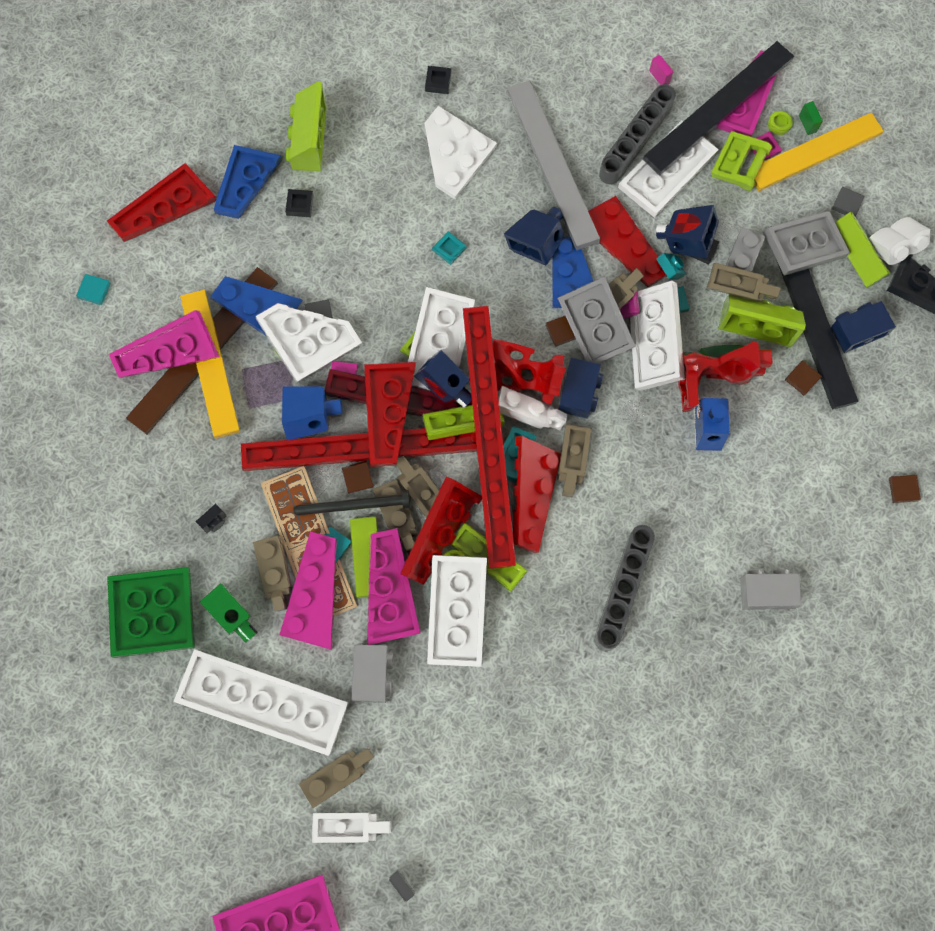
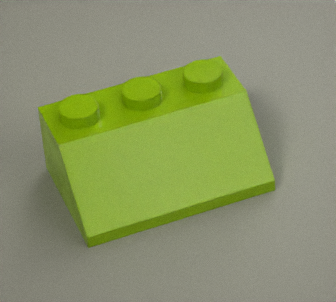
(307, 129)
(762, 320)

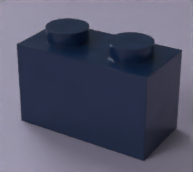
(863, 326)
(579, 388)

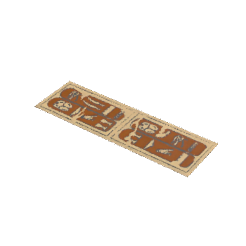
(284, 494)

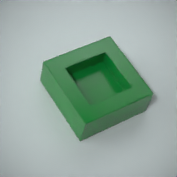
(810, 118)

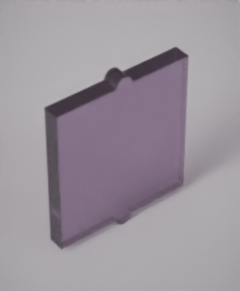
(265, 383)

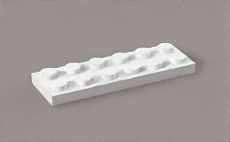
(261, 702)

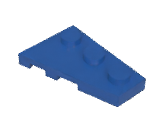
(243, 179)
(568, 270)
(249, 300)

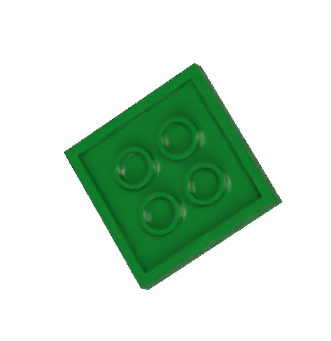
(150, 612)

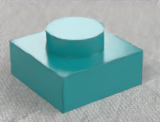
(672, 266)

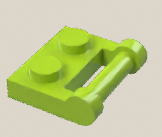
(734, 156)

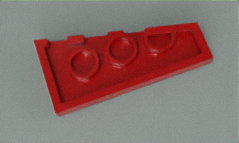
(164, 202)
(625, 240)
(387, 403)
(534, 488)
(438, 530)

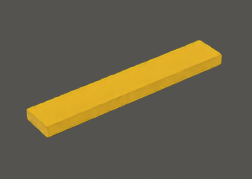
(817, 151)
(213, 373)

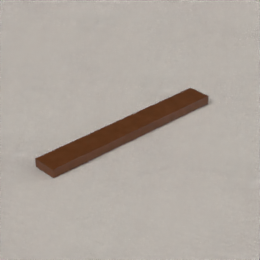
(178, 379)

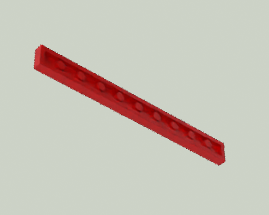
(489, 437)
(345, 449)

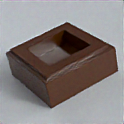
(560, 331)
(803, 378)
(357, 477)
(904, 489)

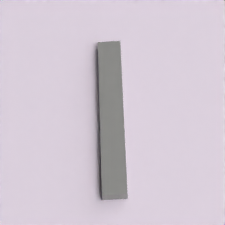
(553, 165)

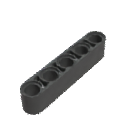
(639, 125)
(633, 579)

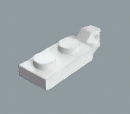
(529, 410)
(347, 827)

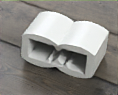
(900, 240)

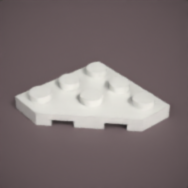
(455, 151)
(306, 338)

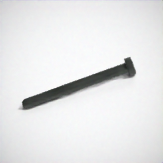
(354, 504)

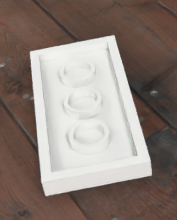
(656, 191)
(439, 328)
(657, 337)
(457, 610)

